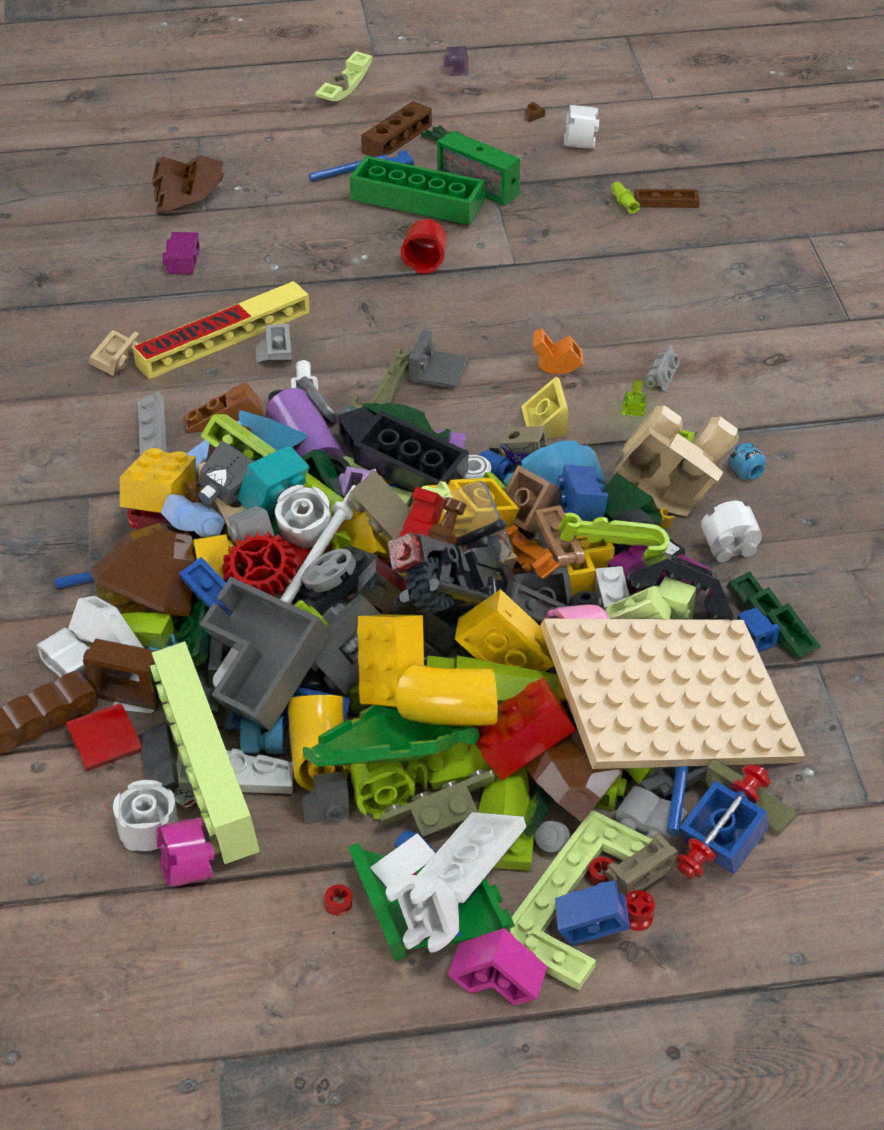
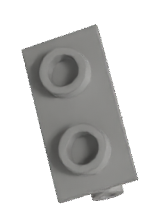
(663, 369)

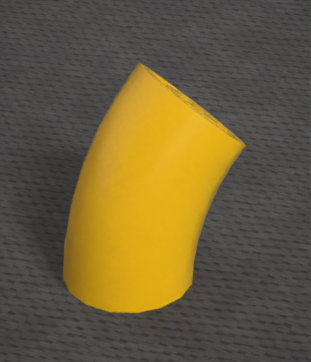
(448, 696)
(308, 719)

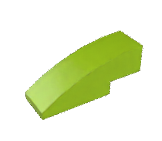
(150, 628)

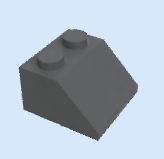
(553, 586)

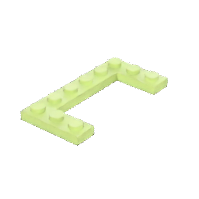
(538, 909)

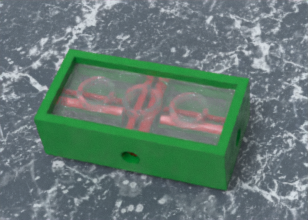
(478, 160)

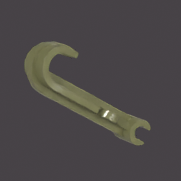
(390, 382)

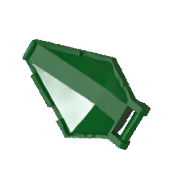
(384, 738)

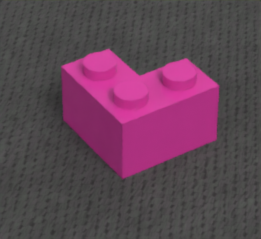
(499, 963)

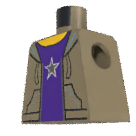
(520, 443)

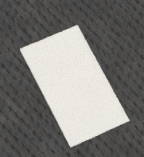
(403, 860)

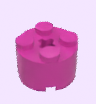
(184, 852)

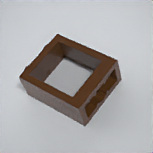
(125, 658)

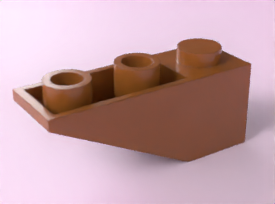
(229, 403)

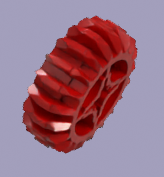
(257, 556)

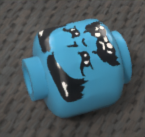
(747, 461)

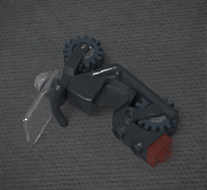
(458, 575)

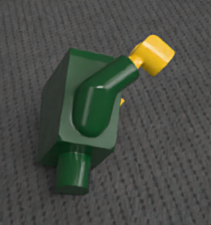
(625, 496)

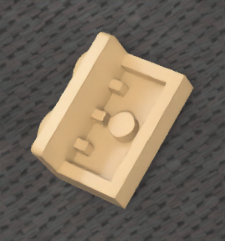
(114, 352)

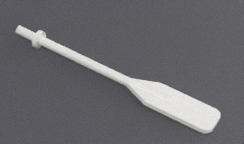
(341, 511)

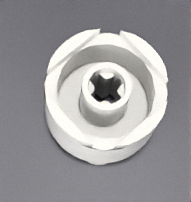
(580, 126)
(302, 515)
(731, 531)
(141, 812)

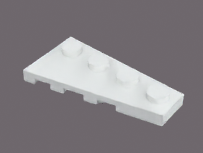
(253, 774)

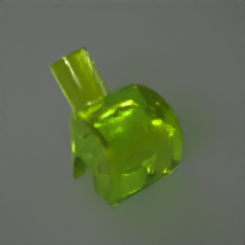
(635, 401)

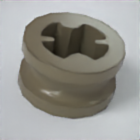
(340, 80)

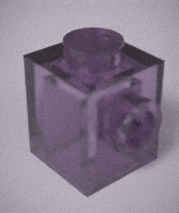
(456, 61)

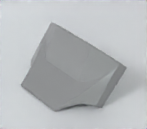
(275, 344)

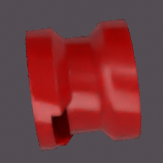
(640, 910)

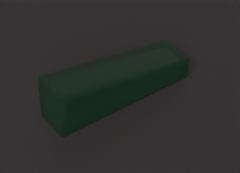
(537, 809)

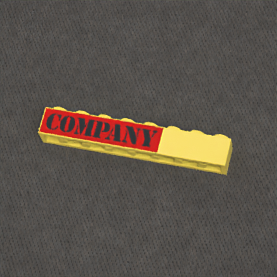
(220, 330)

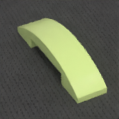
(355, 69)

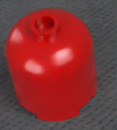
(424, 246)

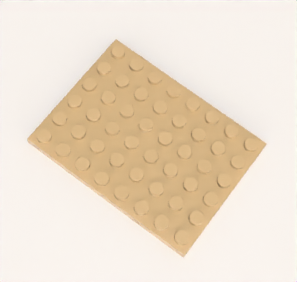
(669, 693)

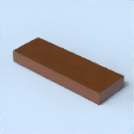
(667, 198)

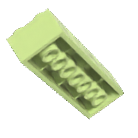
(204, 751)

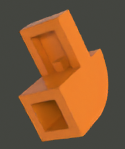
(559, 356)

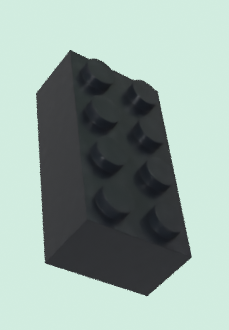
(408, 453)

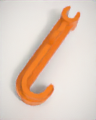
(530, 554)

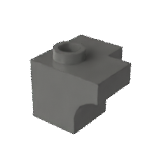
(327, 800)

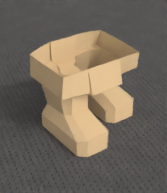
(659, 435)

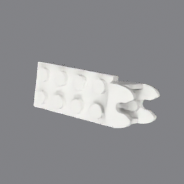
(450, 877)

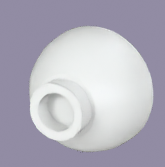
(477, 467)

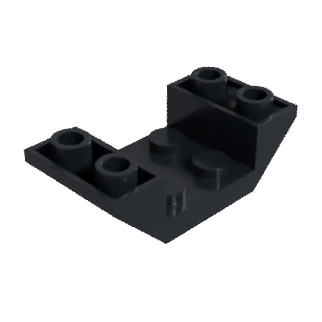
(647, 574)

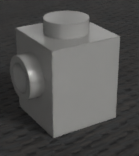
(249, 522)

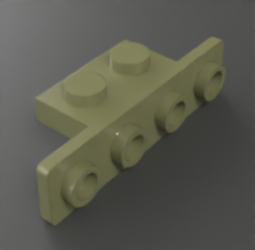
(441, 809)
(778, 813)

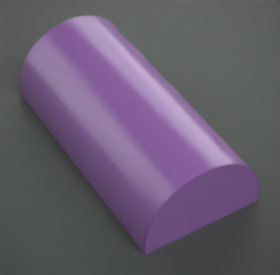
(298, 411)

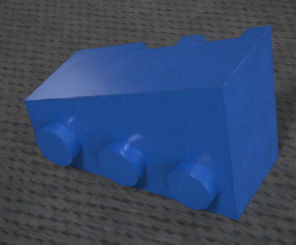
(581, 492)

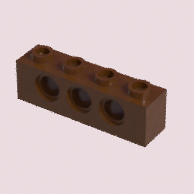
(397, 130)

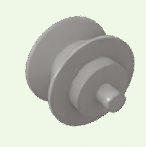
(552, 836)

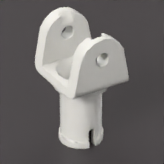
(303, 369)

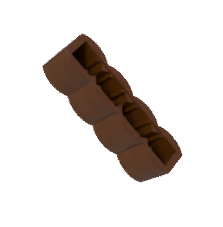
(45, 709)

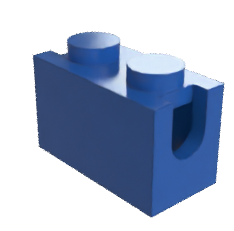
(592, 913)

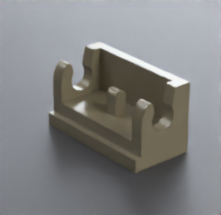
(643, 866)

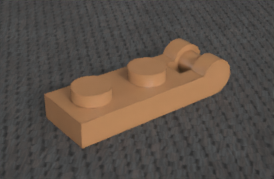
(548, 522)

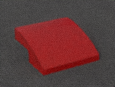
(104, 736)

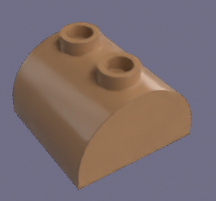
(530, 494)

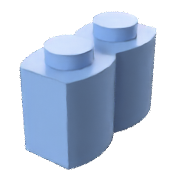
(192, 516)

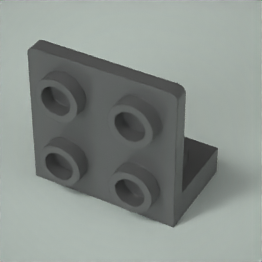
(434, 366)

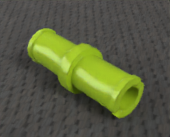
(625, 197)

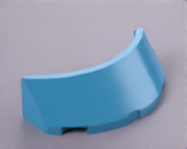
(550, 460)

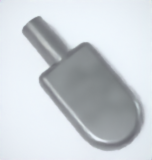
(318, 399)

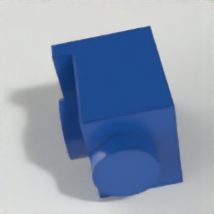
(760, 629)

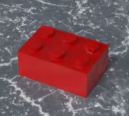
(524, 728)

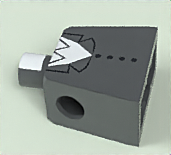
(223, 474)

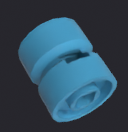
(256, 738)

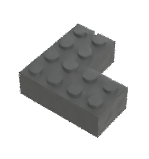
(274, 650)

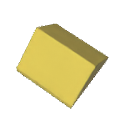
(548, 410)

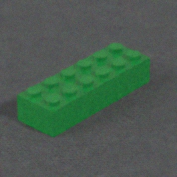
(417, 190)

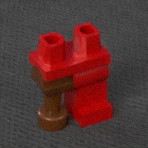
(427, 512)

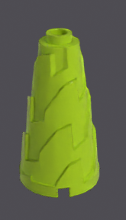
(380, 785)

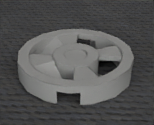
(328, 572)

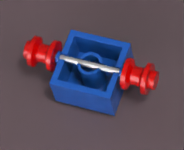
(725, 824)

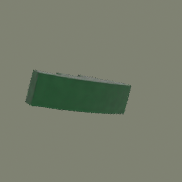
(792, 633)

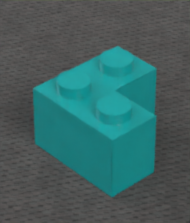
(271, 477)

